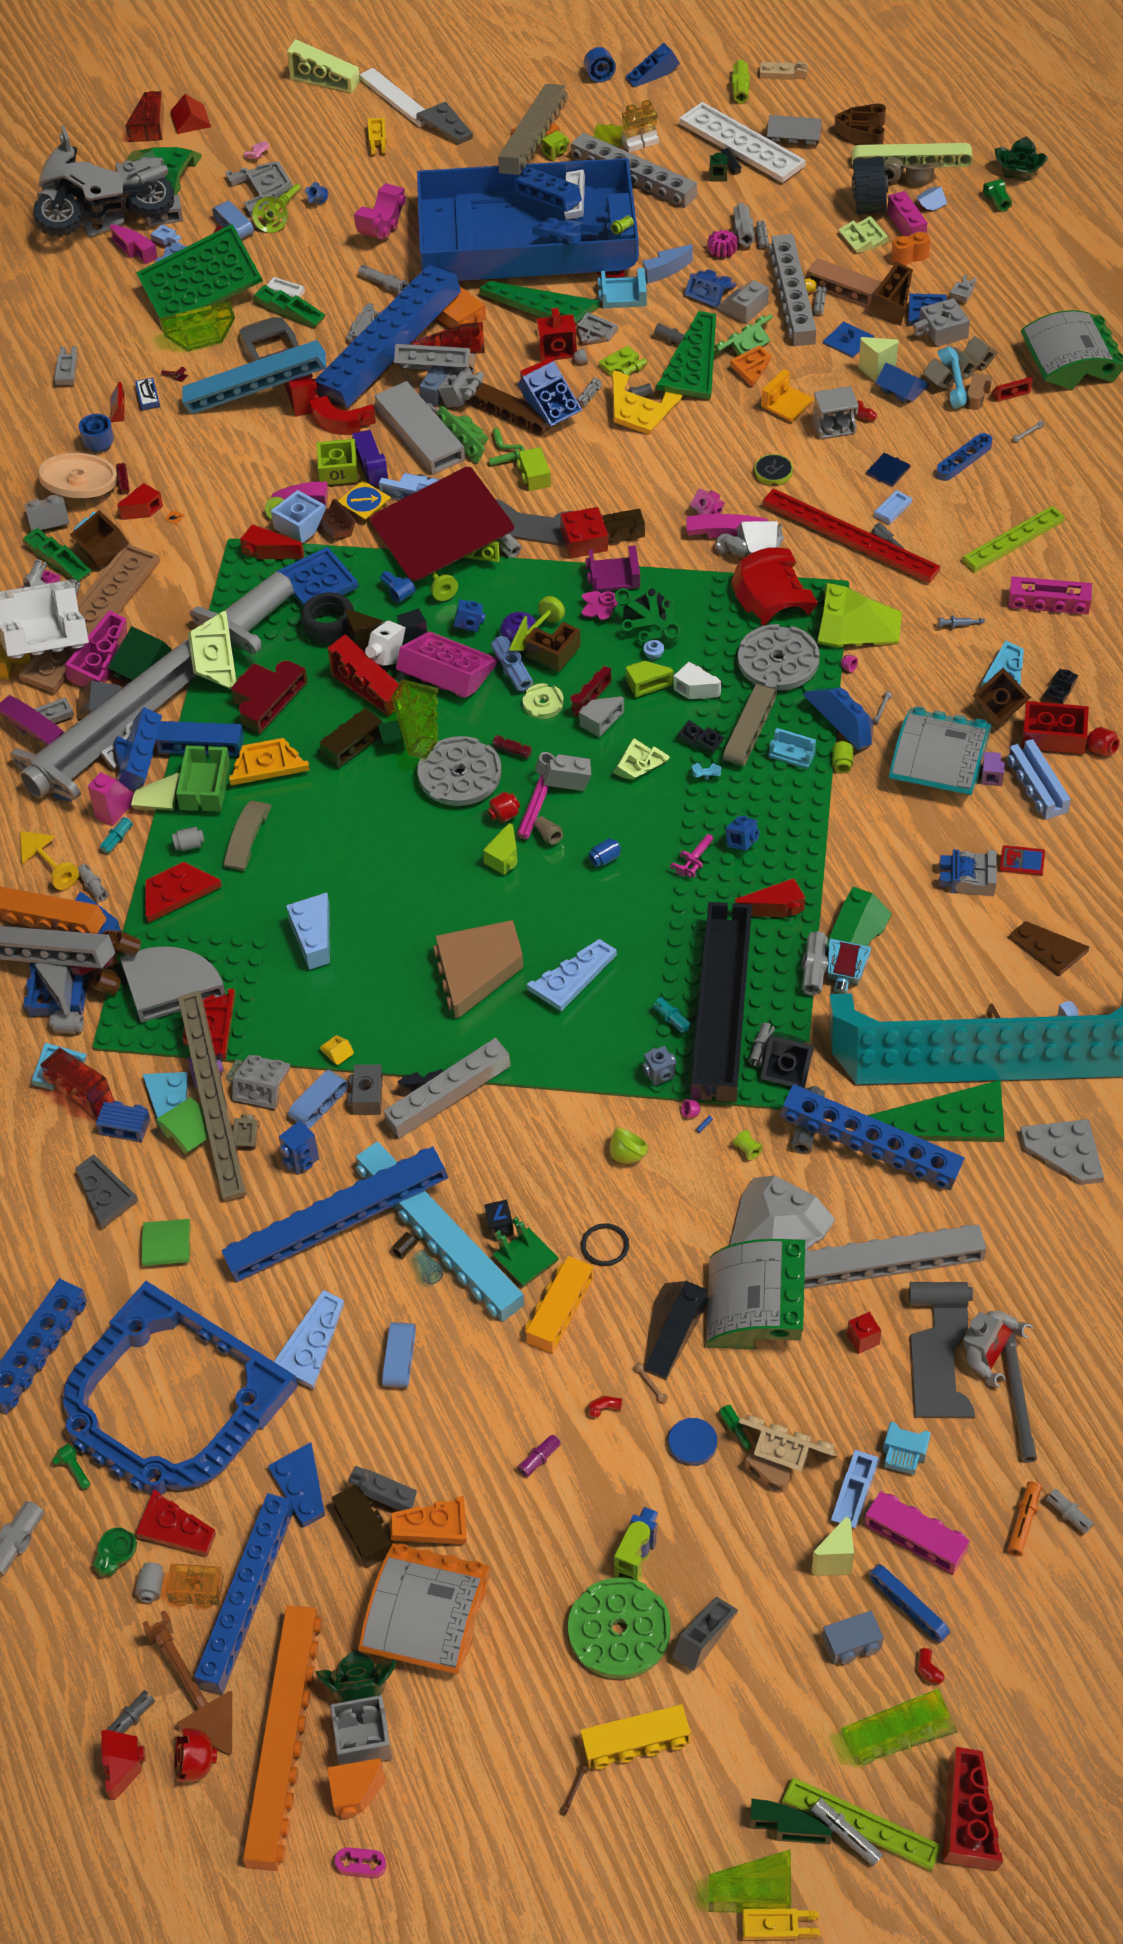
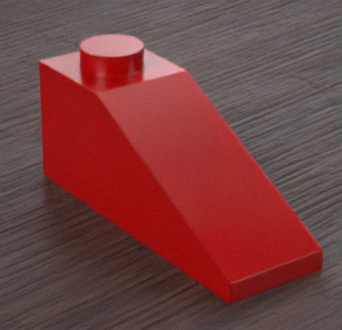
(270, 545)
(776, 901)

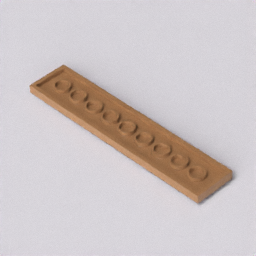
(107, 593)

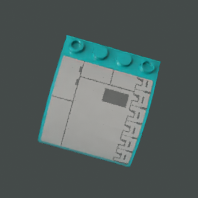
(940, 750)

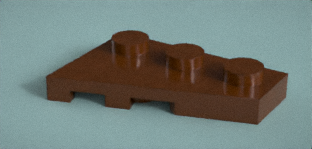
(1049, 947)

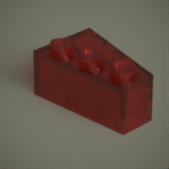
(147, 119)
(77, 1081)

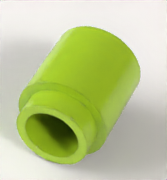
(842, 757)

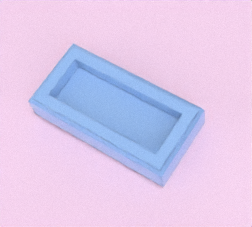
(892, 507)

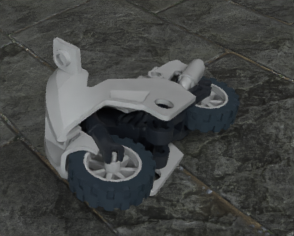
(98, 192)

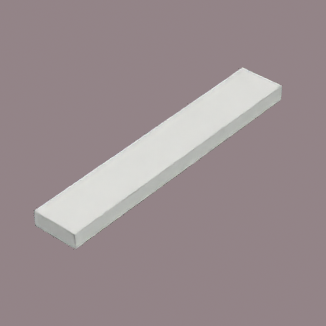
(392, 95)

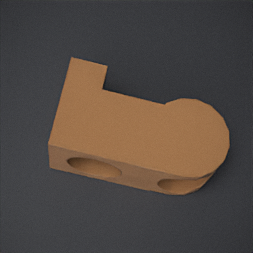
(979, 385)
(769, 1473)

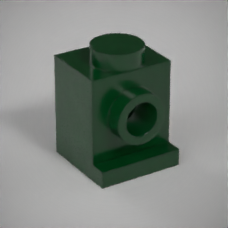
(718, 163)

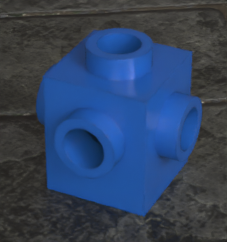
(469, 615)
(742, 833)

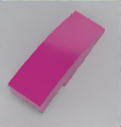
(134, 243)
(315, 490)

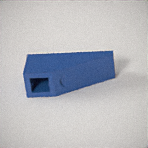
(655, 66)

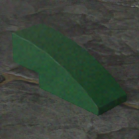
(789, 1822)

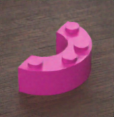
(385, 215)

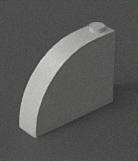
(165, 973)

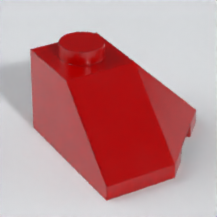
(121, 1760)

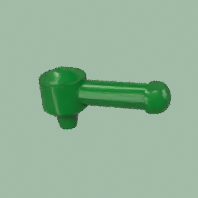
(67, 1456)

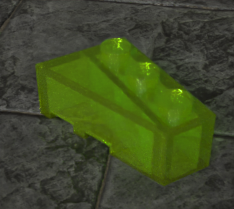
(752, 1885)

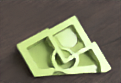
(639, 760)
(157, 795)

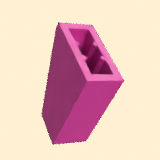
(109, 798)

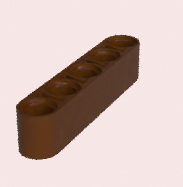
(509, 409)

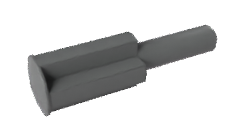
(885, 534)

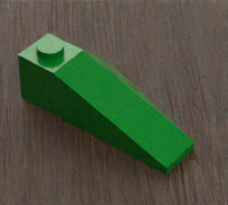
(860, 919)

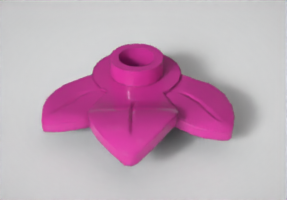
(599, 604)

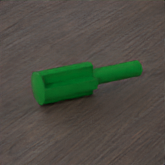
(732, 1421)

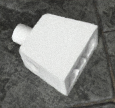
(385, 643)

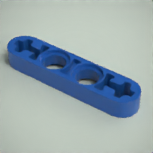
(967, 459)
(909, 1603)

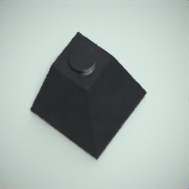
(787, 1060)

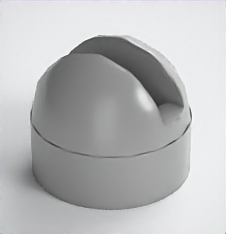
(580, 356)

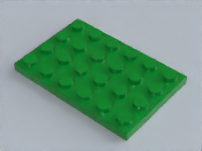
(200, 274)

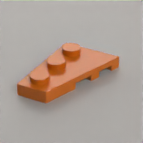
(433, 1524)

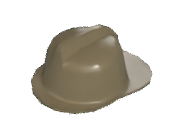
(920, 173)

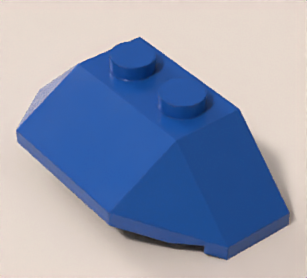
(844, 715)

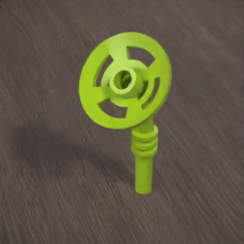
(273, 210)

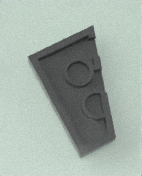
(447, 121)
(104, 1190)

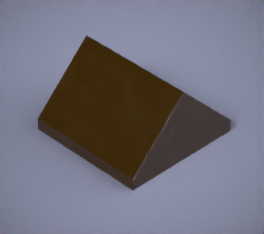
(360, 627)

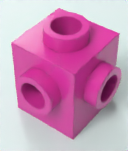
(707, 502)

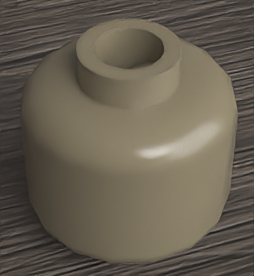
(893, 169)

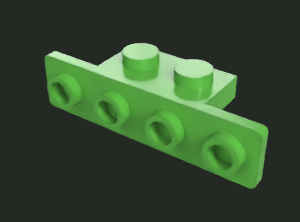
(748, 339)
(466, 432)

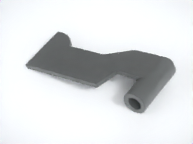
(534, 527)
(934, 1349)

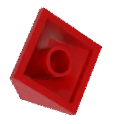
(189, 115)

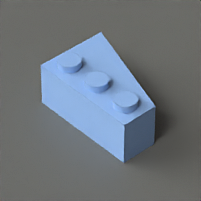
(311, 928)

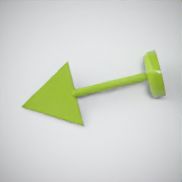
(443, 587)
(549, 609)

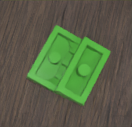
(185, 1125)
(166, 1242)

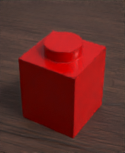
(864, 1332)

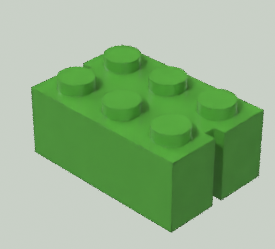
(202, 782)

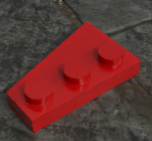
(172, 1526)

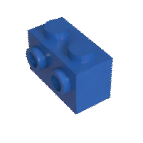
(298, 1148)

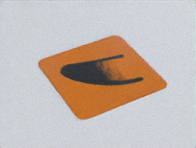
(174, 517)

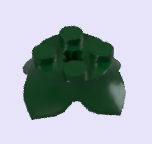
(1020, 160)
(357, 1677)

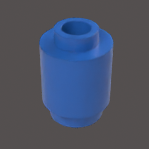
(604, 852)

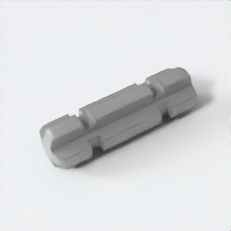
(762, 234)
(819, 300)
(589, 391)

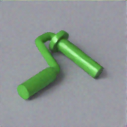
(506, 457)

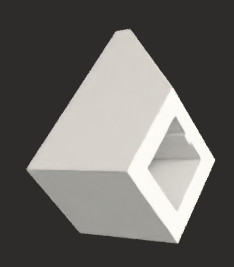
(696, 683)

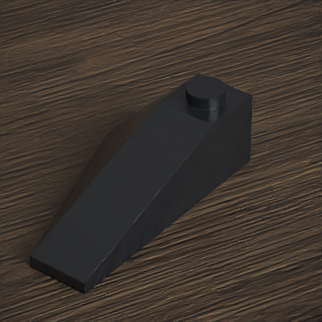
(673, 1321)

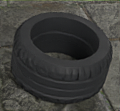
(322, 604)

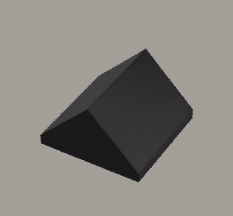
(93, 695)

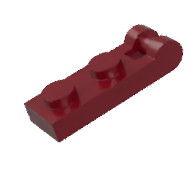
(592, 690)

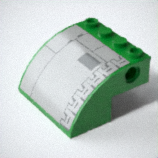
(1073, 345)
(756, 1293)

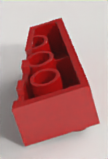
(362, 674)

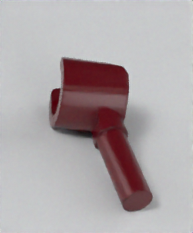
(179, 374)

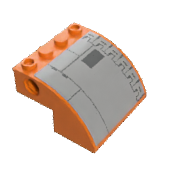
(424, 1608)

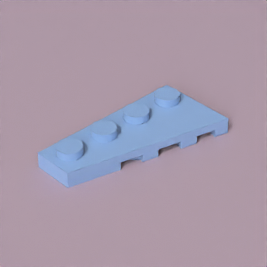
(310, 1342)

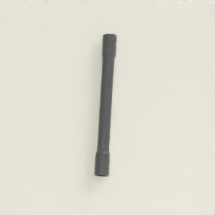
(1026, 1440)

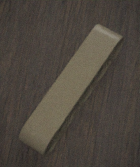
(750, 725)

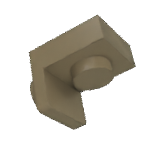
(245, 1131)

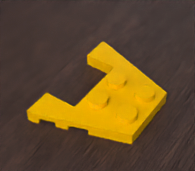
(637, 411)

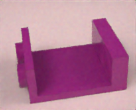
(614, 573)

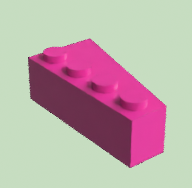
(93, 659)

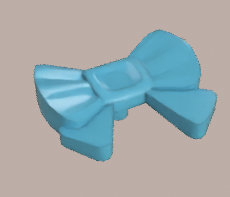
(698, 771)

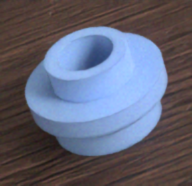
(653, 649)

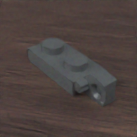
(383, 1489)

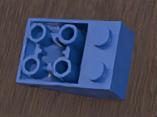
(549, 394)

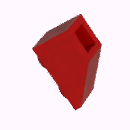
(140, 503)

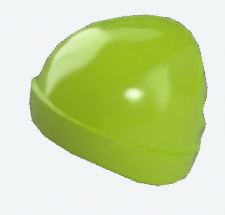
(627, 1147)

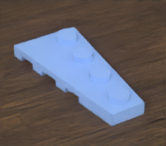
(572, 975)

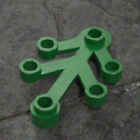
(651, 617)

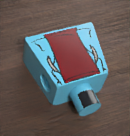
(846, 963)

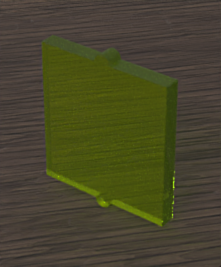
(609, 133)

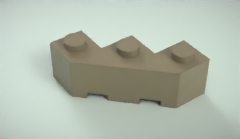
(974, 357)

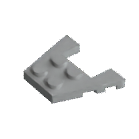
(266, 179)

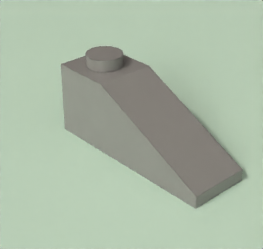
(58, 983)

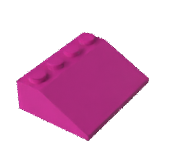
(445, 663)

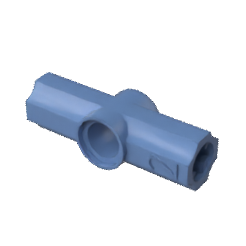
(512, 663)

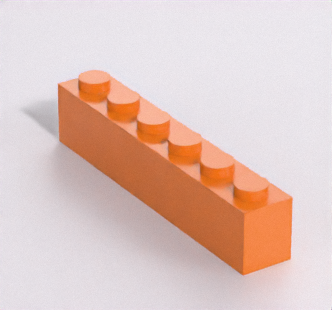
(49, 912)

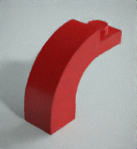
(340, 421)

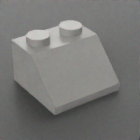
(745, 301)

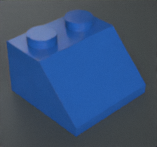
(901, 382)

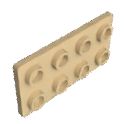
(783, 1447)

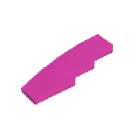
(717, 524)

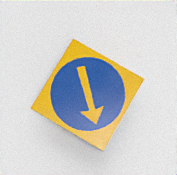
(364, 500)

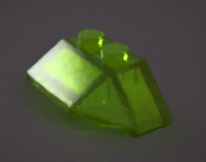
(199, 326)

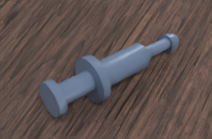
(958, 621)

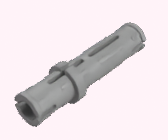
(821, 1810)

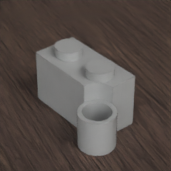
(564, 771)

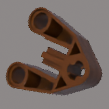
(861, 124)
(107, 979)

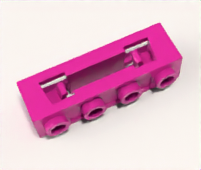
(1050, 595)

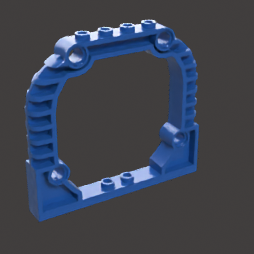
(153, 1312)

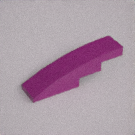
(29, 720)

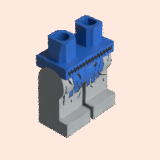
(969, 872)

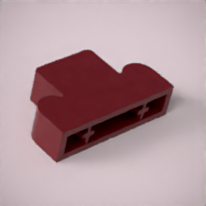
(266, 693)

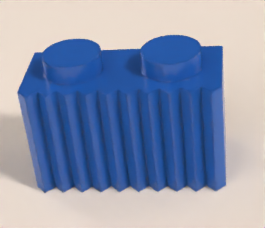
(123, 1121)

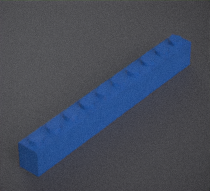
(334, 1213)

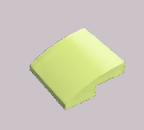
(864, 235)

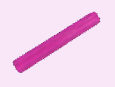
(533, 809)

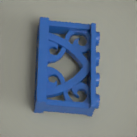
(42, 1009)

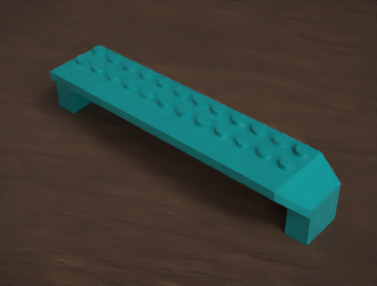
(974, 1047)

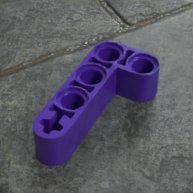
(370, 459)

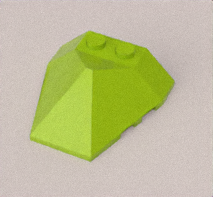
(856, 619)

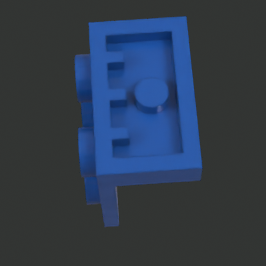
(708, 286)

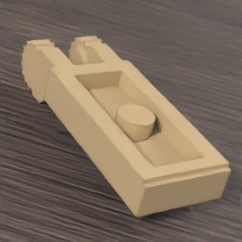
(783, 70)

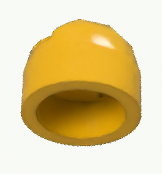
(810, 285)

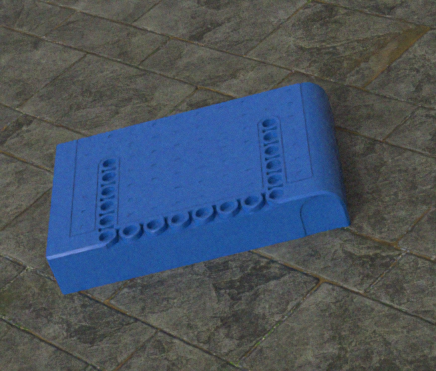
(483, 228)

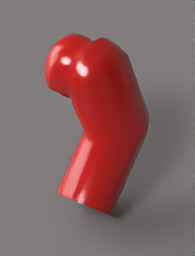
(865, 413)
(604, 1402)
(927, 1669)

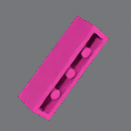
(917, 1532)

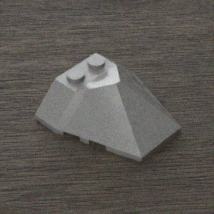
(780, 1211)

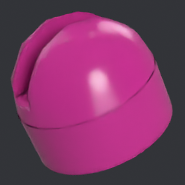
(849, 663)
(690, 1108)

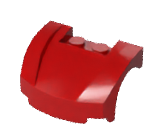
(768, 584)

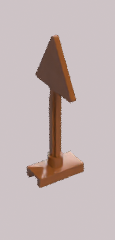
(212, 1717)

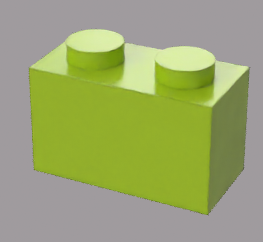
(534, 469)

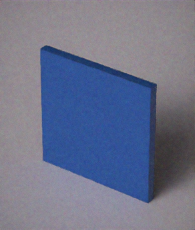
(846, 339)

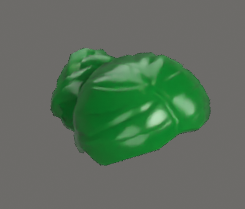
(114, 1549)

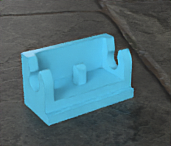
(792, 748)

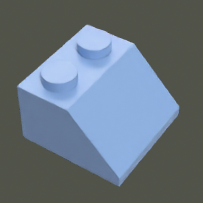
(298, 516)

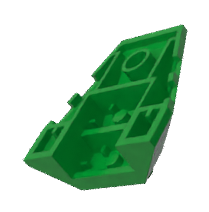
(173, 157)

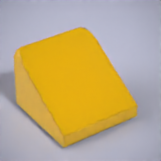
(337, 1049)

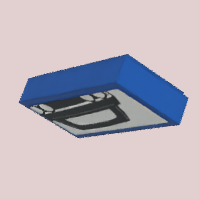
(147, 393)

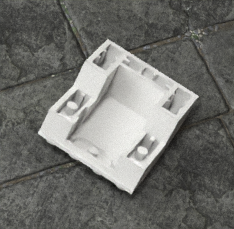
(41, 619)

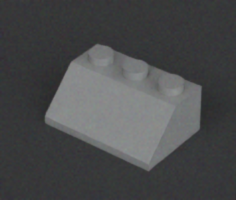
(794, 129)

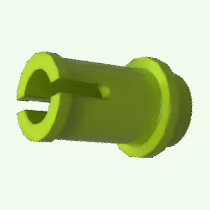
(619, 226)

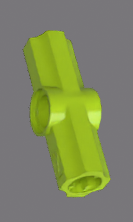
(740, 81)

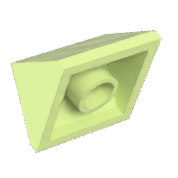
(875, 353)
(835, 1553)

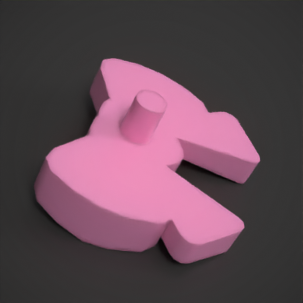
(257, 150)

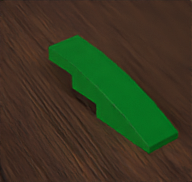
(286, 306)
(57, 556)

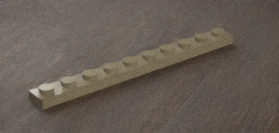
(212, 1096)

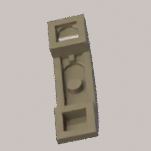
(244, 834)

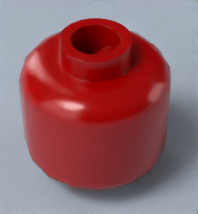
(1103, 741)
(503, 807)

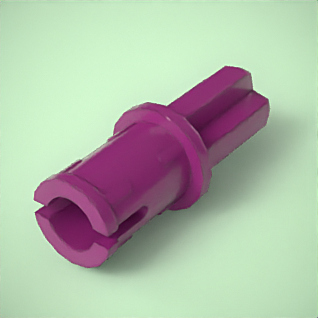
(539, 1455)

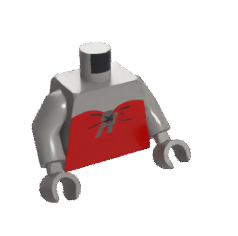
(987, 1339)

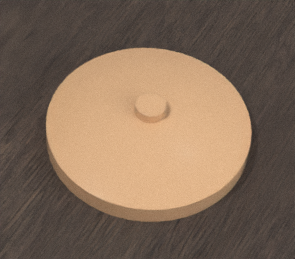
(77, 475)

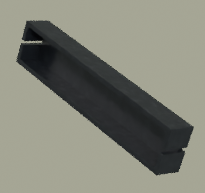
(721, 1003)

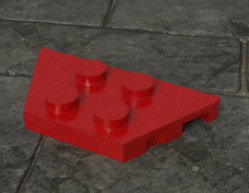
(176, 888)
(219, 1018)

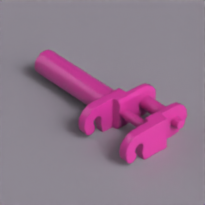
(692, 858)

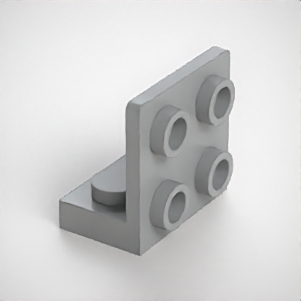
(259, 1081)

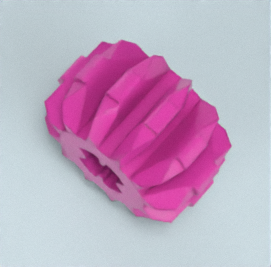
(722, 243)

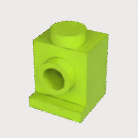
(554, 145)

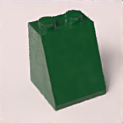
(137, 654)

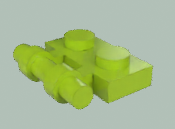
(622, 361)

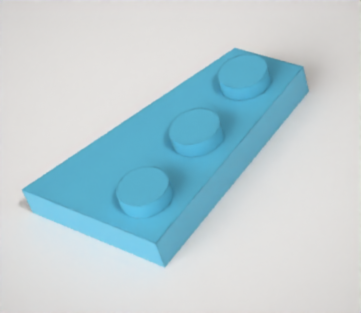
(1010, 658)

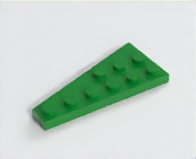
(539, 301)
(692, 363)
(957, 1116)

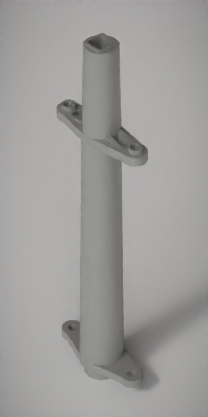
(82, 743)

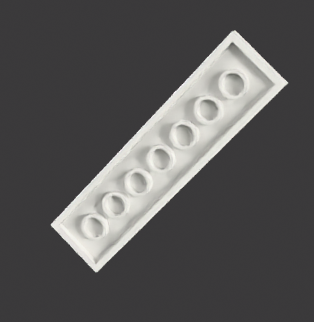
(742, 142)

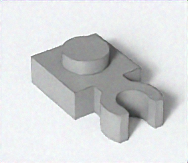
(964, 290)

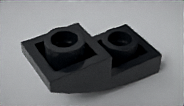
(1060, 687)
(704, 740)
(414, 1081)

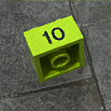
(337, 461)

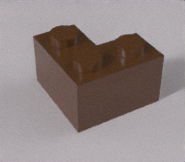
(552, 649)

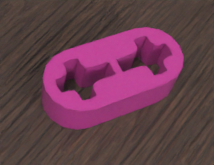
(361, 1856)

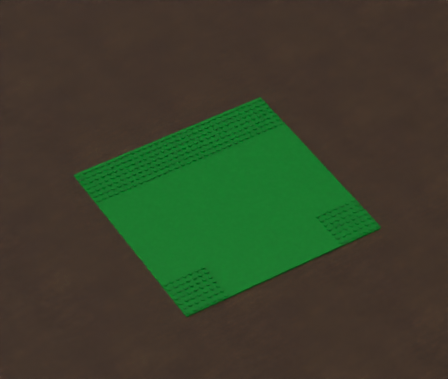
(417, 870)

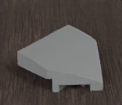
(596, 329)

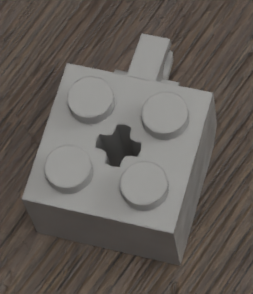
(943, 322)

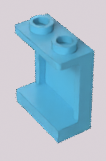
(623, 291)

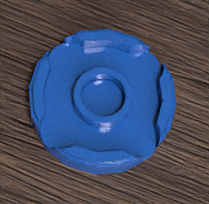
(692, 1441)

